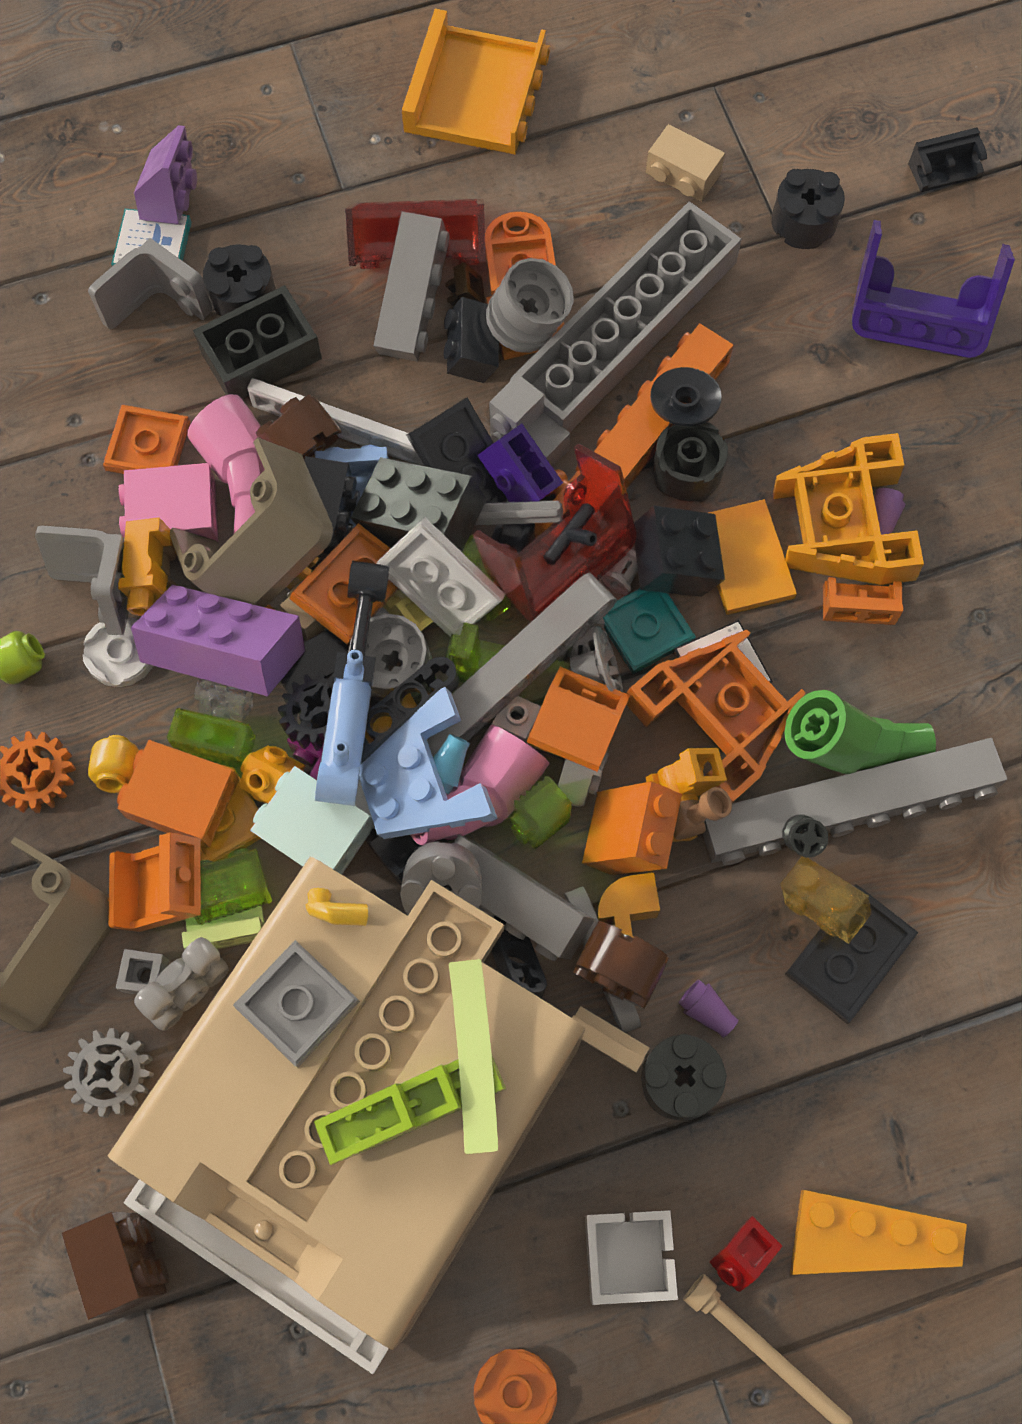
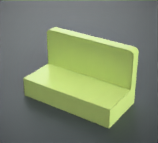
(227, 931)

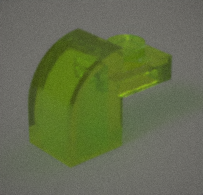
(469, 651)

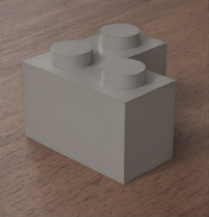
(524, 404)

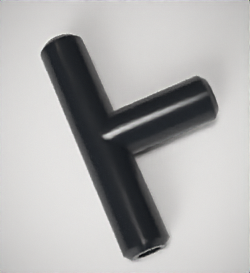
(572, 533)

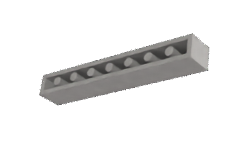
(859, 799)

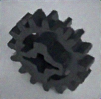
(313, 705)

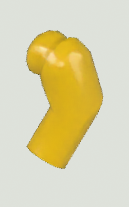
(335, 913)

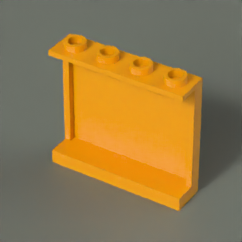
(474, 86)

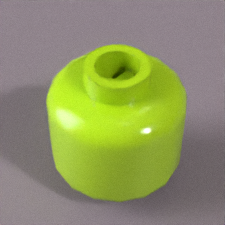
(19, 657)

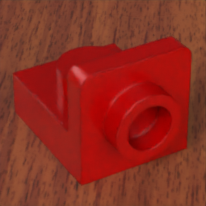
(745, 1255)

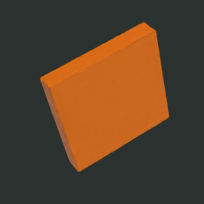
(145, 440)

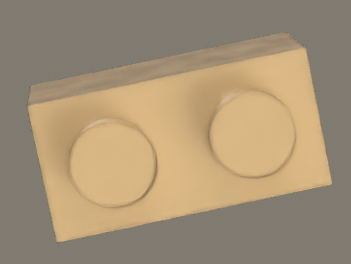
(684, 162)

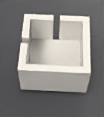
(627, 1258)

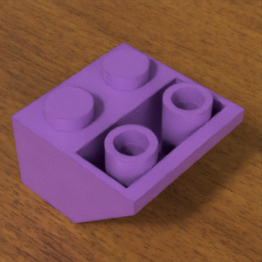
(166, 179)

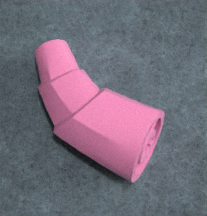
(225, 440)
(503, 767)

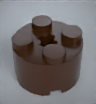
(302, 427)
(621, 964)

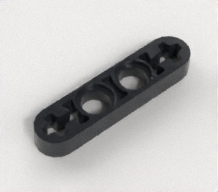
(392, 704)

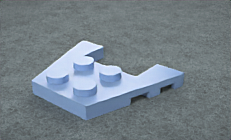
(405, 784)

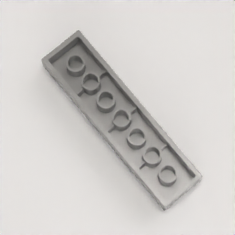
(630, 314)

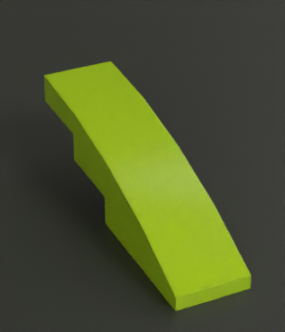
(394, 1111)

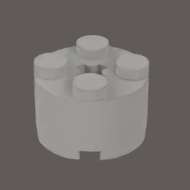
(444, 865)

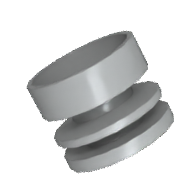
(529, 305)
(394, 640)

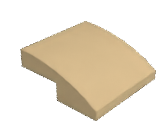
(611, 1040)

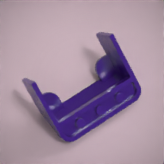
(927, 319)

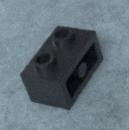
(470, 345)

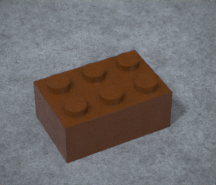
(115, 1263)

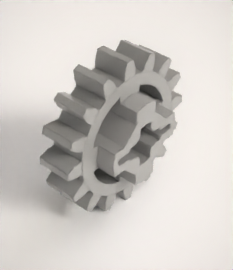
(97, 1060)

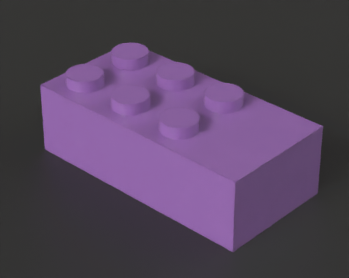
(219, 639)

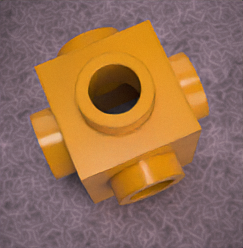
(263, 770)

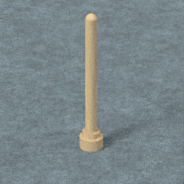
(705, 1297)

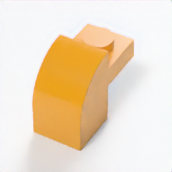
(629, 900)

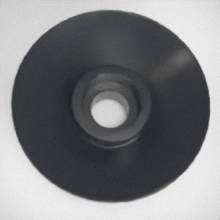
(685, 386)

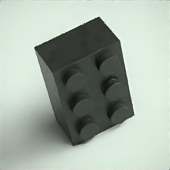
(258, 342)
(406, 493)

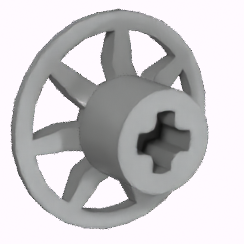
(595, 663)

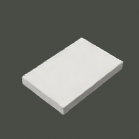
(440, 578)

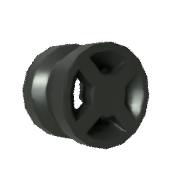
(813, 839)

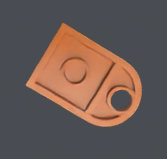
(508, 247)

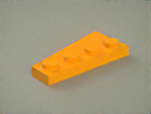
(861, 1236)

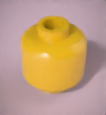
(112, 763)

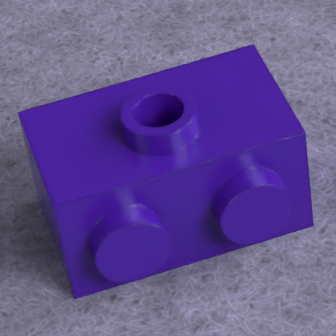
(520, 467)

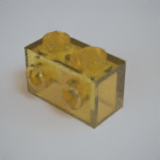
(825, 899)

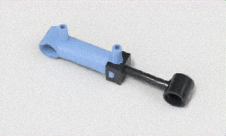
(351, 693)

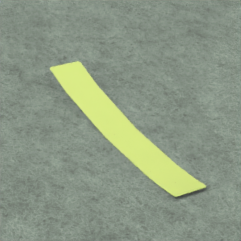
(474, 1057)

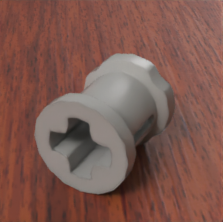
(620, 582)

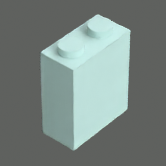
(309, 827)

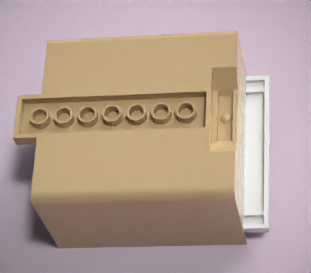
(233, 1140)

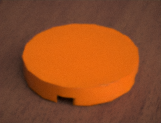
(515, 1389)

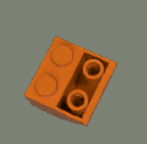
(578, 719)

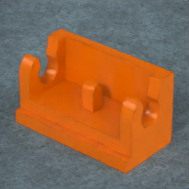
(862, 602)

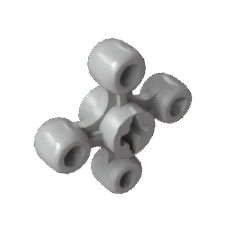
(181, 984)

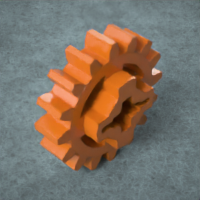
(45, 781)

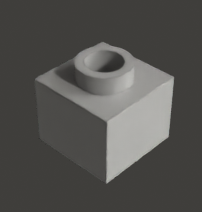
(133, 965)

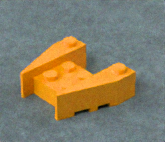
(841, 515)

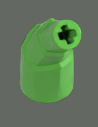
(847, 739)

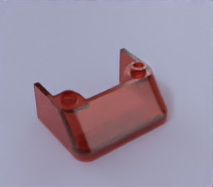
(374, 229)
(534, 583)

